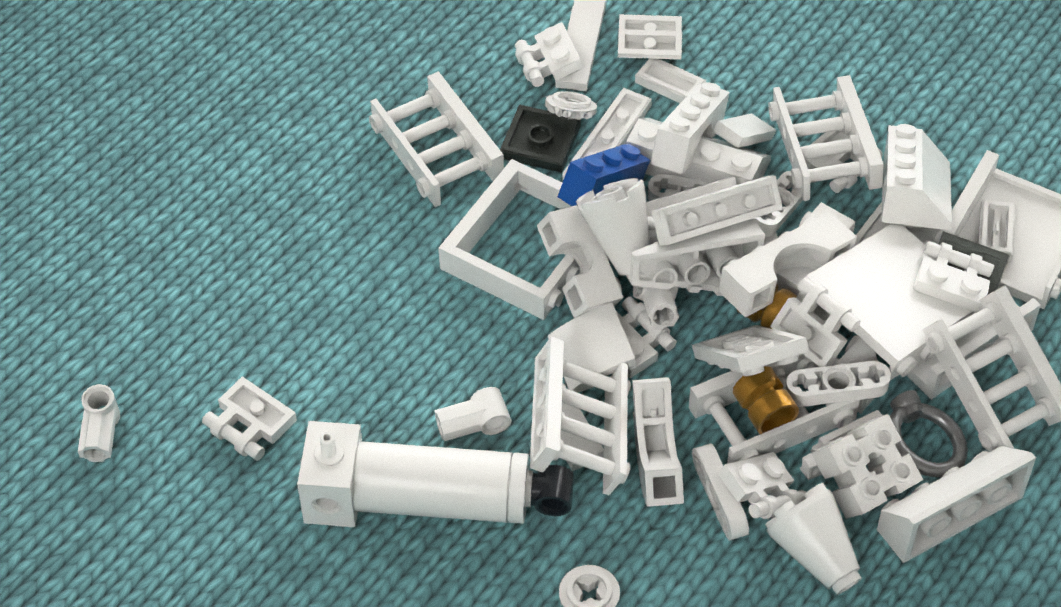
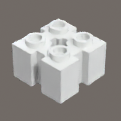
(886, 473)

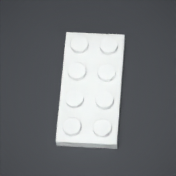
(751, 349)

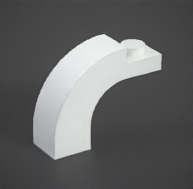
(655, 443)

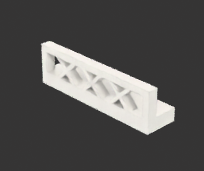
(930, 374)

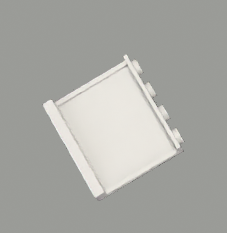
(1037, 234)
(878, 285)

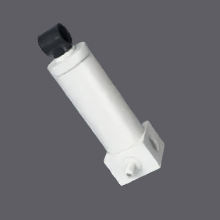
(352, 476)

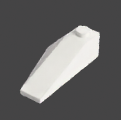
(694, 261)

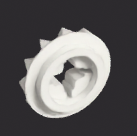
(571, 105)
(588, 578)

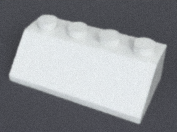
(712, 159)
(915, 180)
(955, 501)

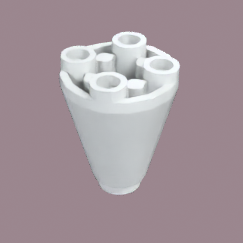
(817, 538)

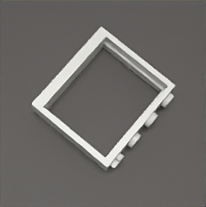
(455, 249)

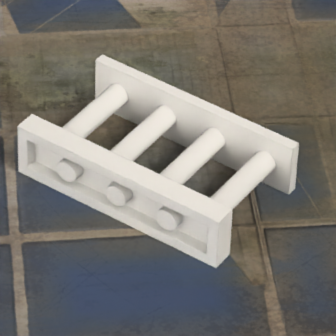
(453, 116)
(851, 120)
(711, 208)
(1024, 351)
(718, 392)
(550, 420)

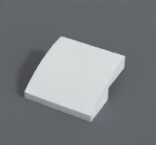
(650, 37)
(595, 343)

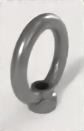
(908, 408)

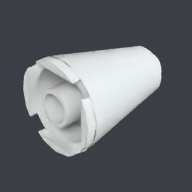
(618, 220)

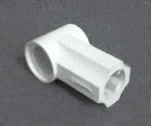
(659, 305)
(483, 413)
(98, 424)

